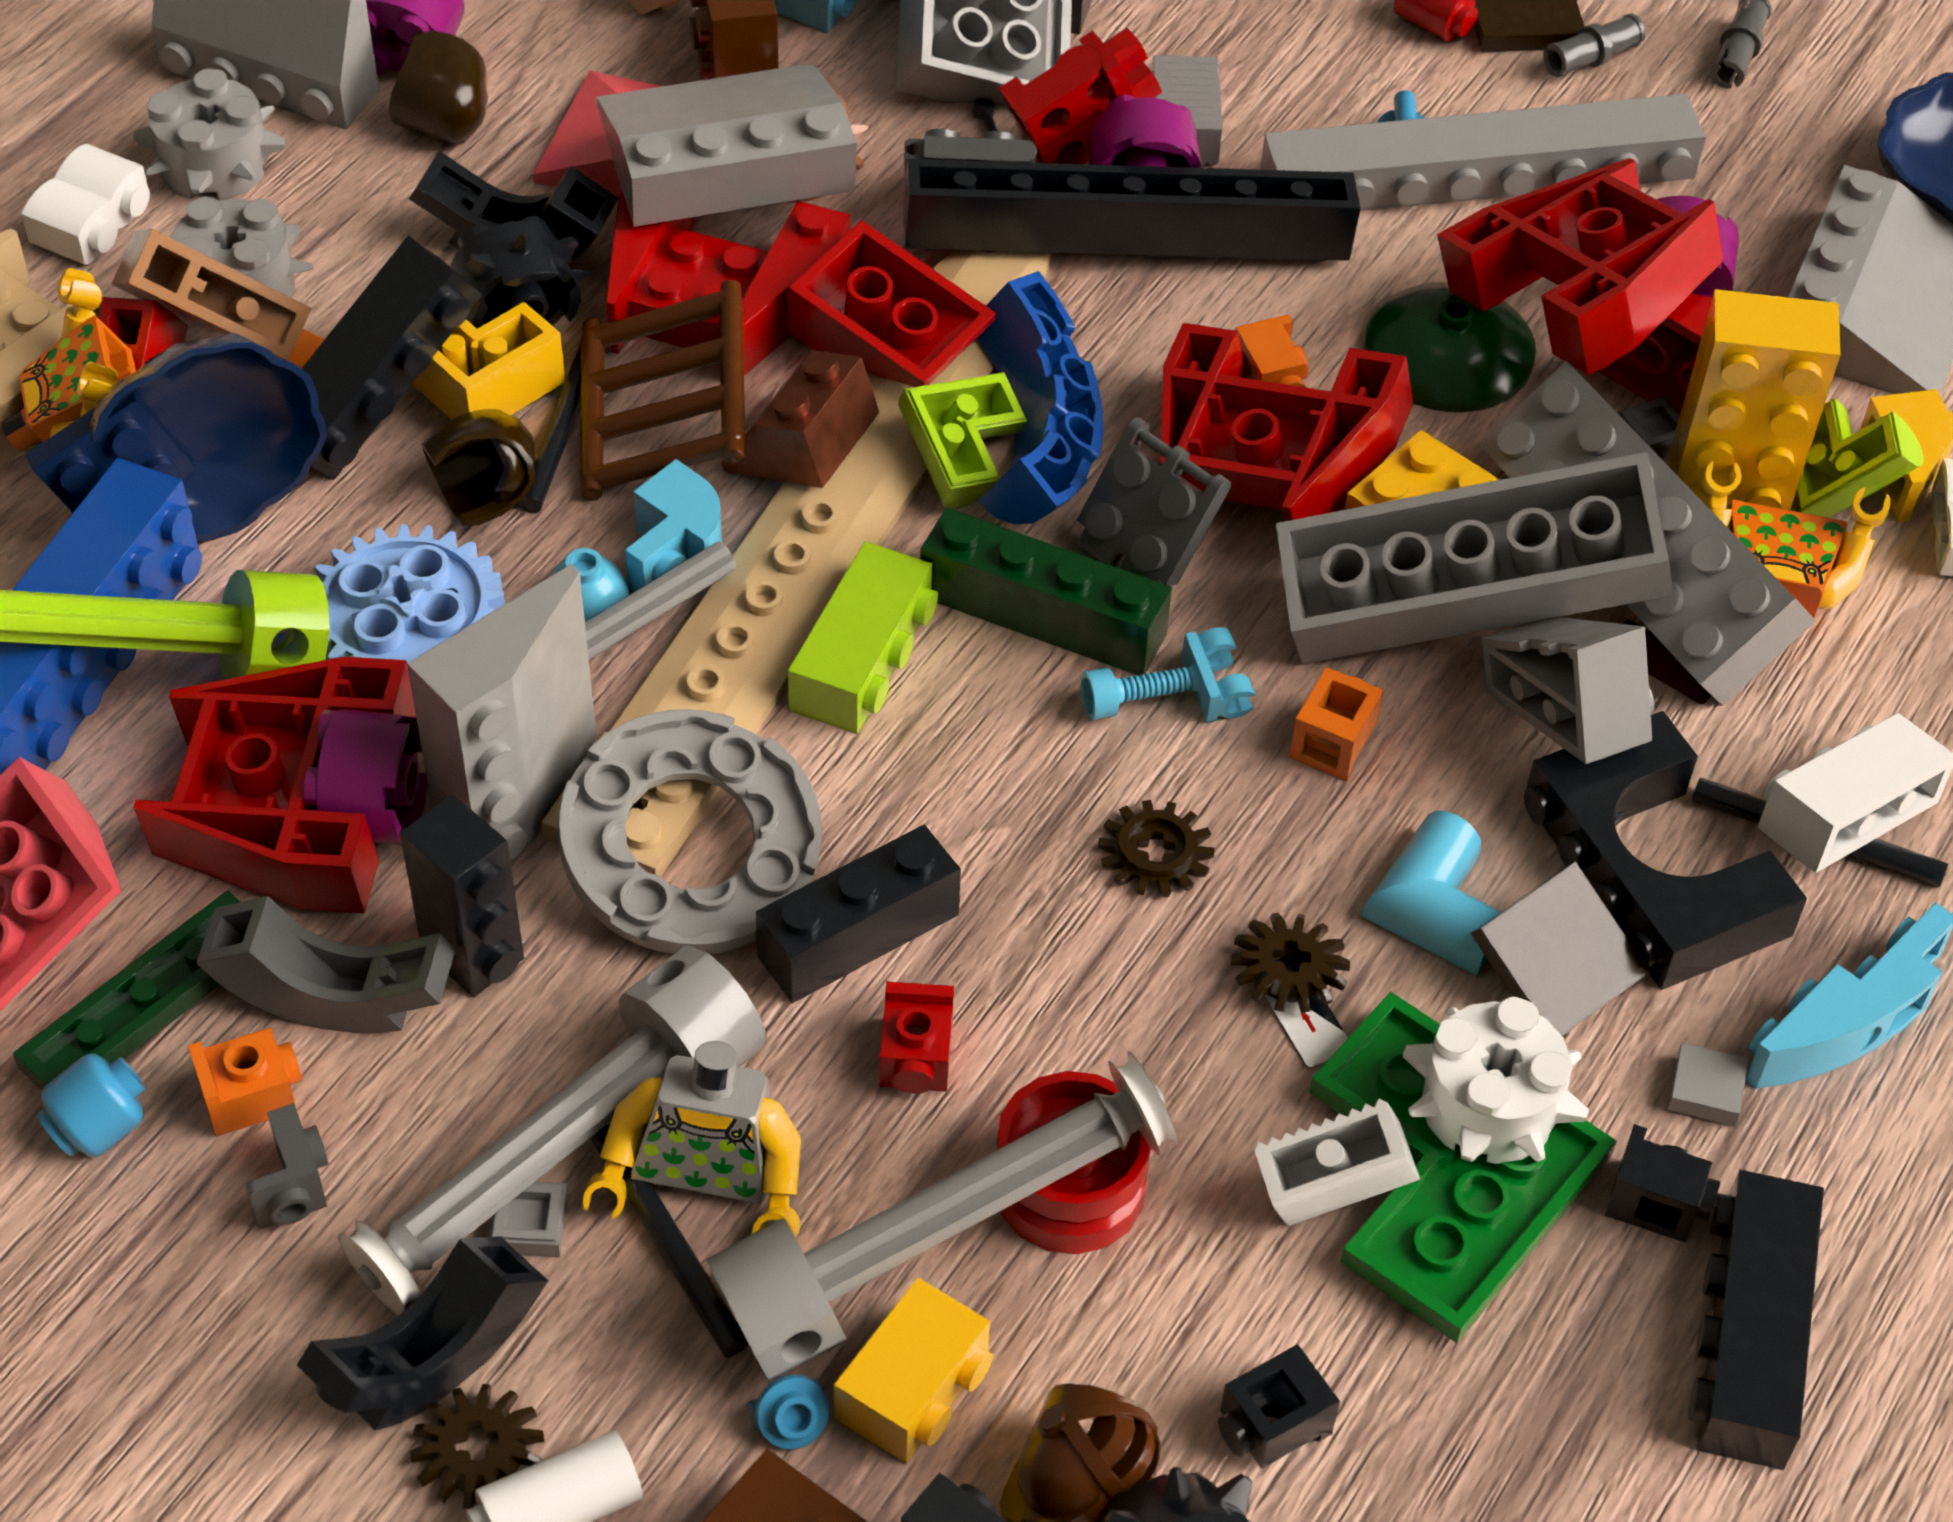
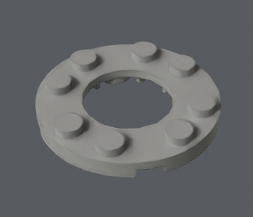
(686, 747)

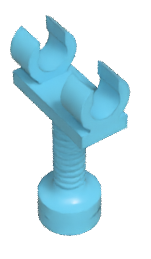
(1200, 657)

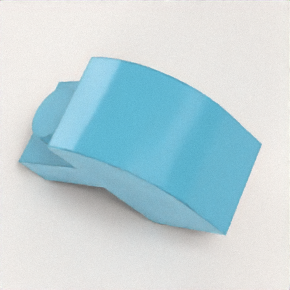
(676, 518)

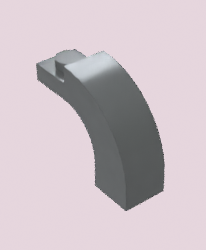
(317, 981)

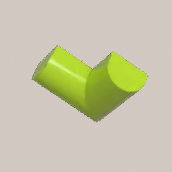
(949, 430)
(1845, 462)

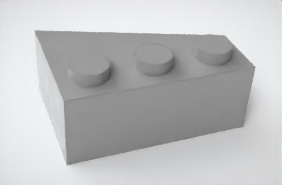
(1575, 682)

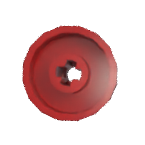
(1095, 1201)

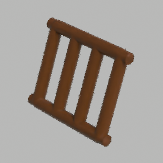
(727, 396)

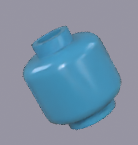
(92, 1105)

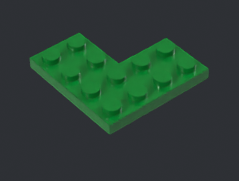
(1465, 1225)

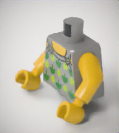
(706, 1133)

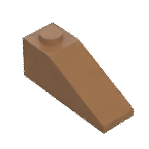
(209, 292)

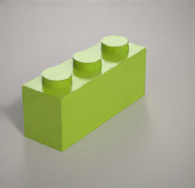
(862, 637)

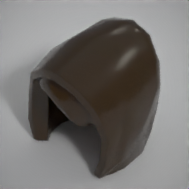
(440, 88)
(482, 464)

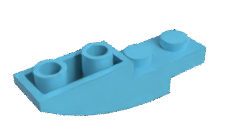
(1853, 1012)

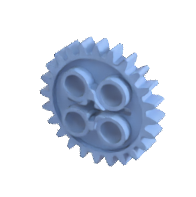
(405, 594)

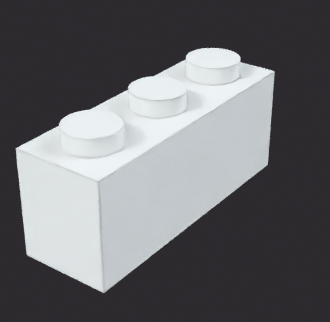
(1855, 791)

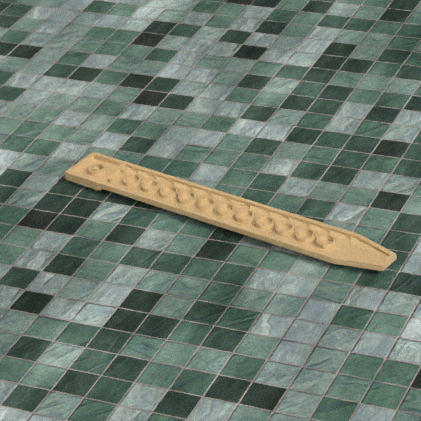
(756, 618)

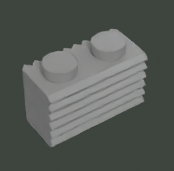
(1194, 84)

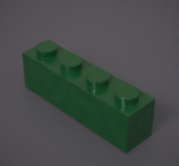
(1047, 592)

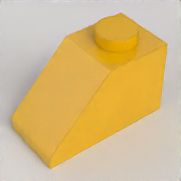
(1934, 431)

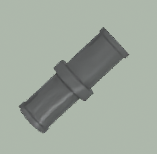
(1740, 42)
(1594, 45)

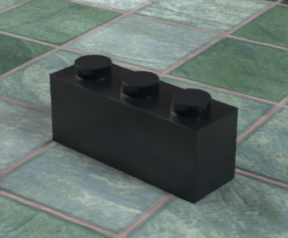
(465, 892)
(858, 913)

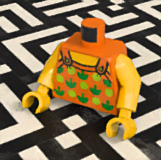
(72, 372)
(1802, 550)

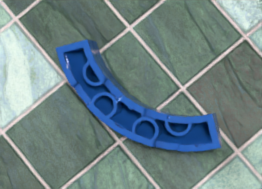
(1056, 395)

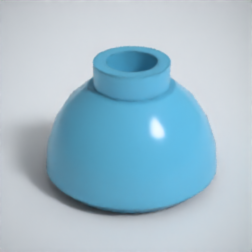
(600, 580)

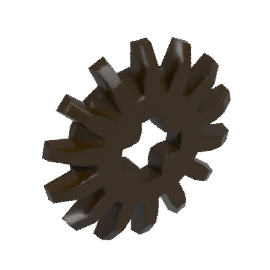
(1175, 835)
(1272, 975)
(456, 1465)

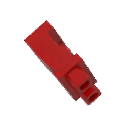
(1069, 97)

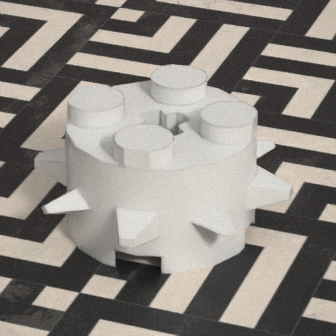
(1496, 1081)

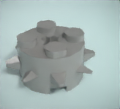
(208, 136)
(245, 238)

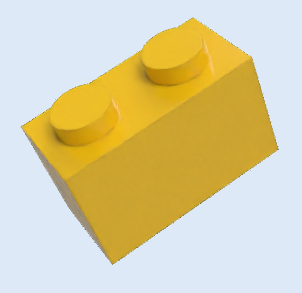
(913, 1371)

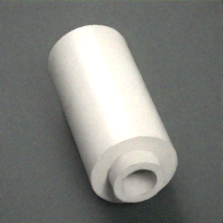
(564, 1488)

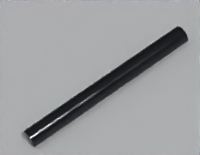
(555, 437)
(1875, 852)
(681, 1260)

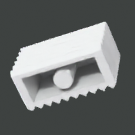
(1336, 1163)

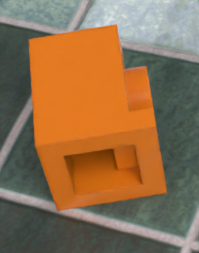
(1271, 352)
(1335, 723)
(245, 1079)

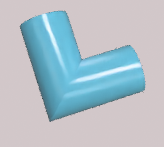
(1422, 894)

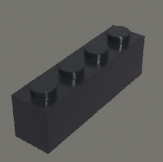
(384, 347)
(1759, 1319)

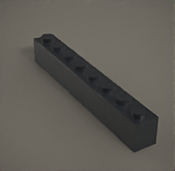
(1129, 210)

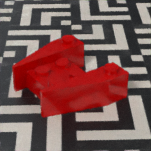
(1604, 243)
(672, 264)
(1279, 440)
(243, 779)

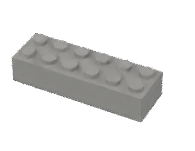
(1474, 558)
(1725, 605)

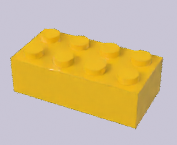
(1757, 394)

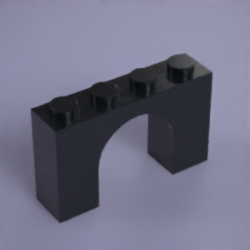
(1670, 920)

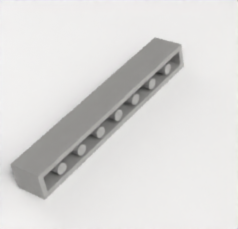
(1496, 150)

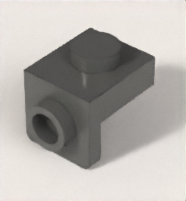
(296, 1189)

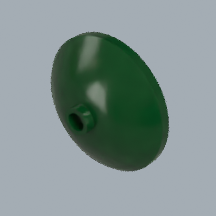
(1452, 349)

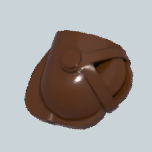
(1075, 1471)

